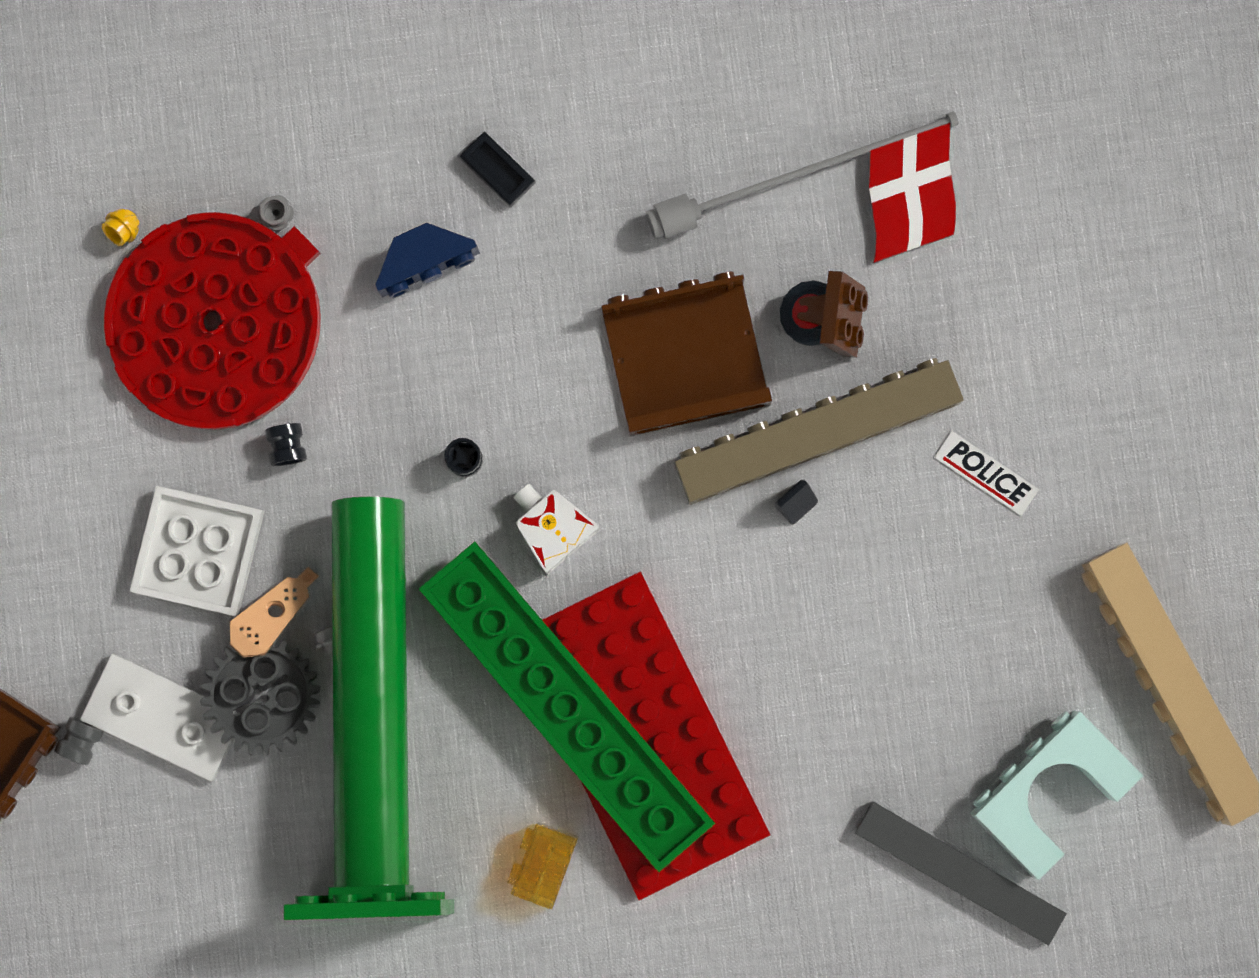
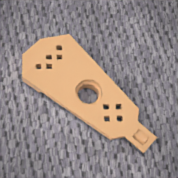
(264, 625)

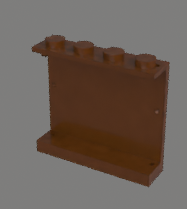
(685, 354)

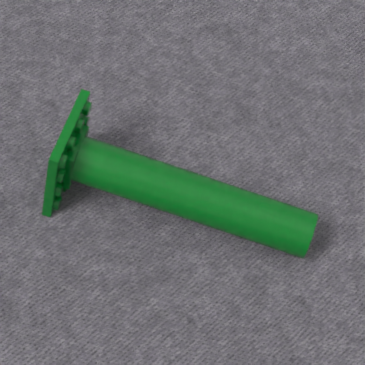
(369, 721)

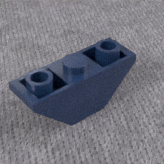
(422, 256)

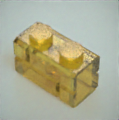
(543, 864)

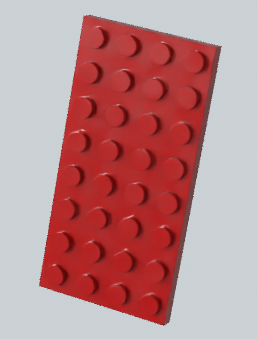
(639, 667)

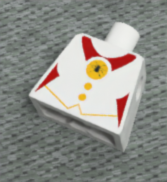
(552, 526)

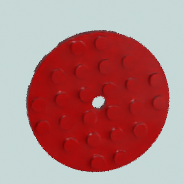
(160, 310)

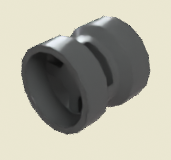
(78, 741)

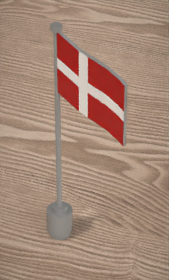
(906, 187)

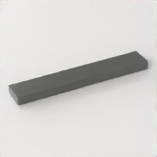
(960, 873)

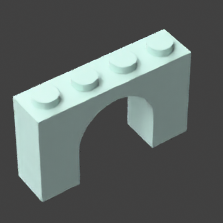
(1006, 808)

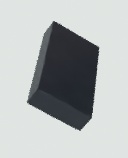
(497, 169)

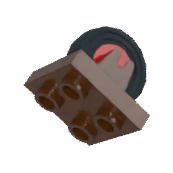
(826, 313)

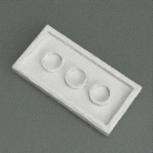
(156, 717)

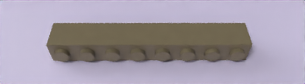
(819, 431)

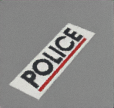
(986, 473)

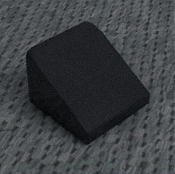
(797, 502)

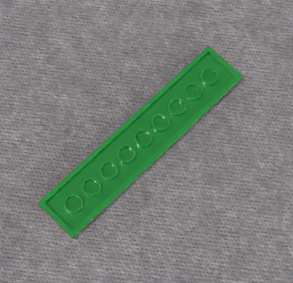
(567, 706)

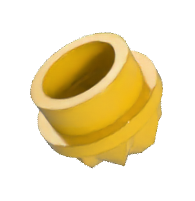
(121, 226)

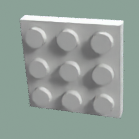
(197, 551)

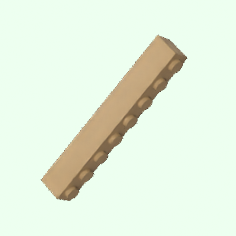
(1174, 684)

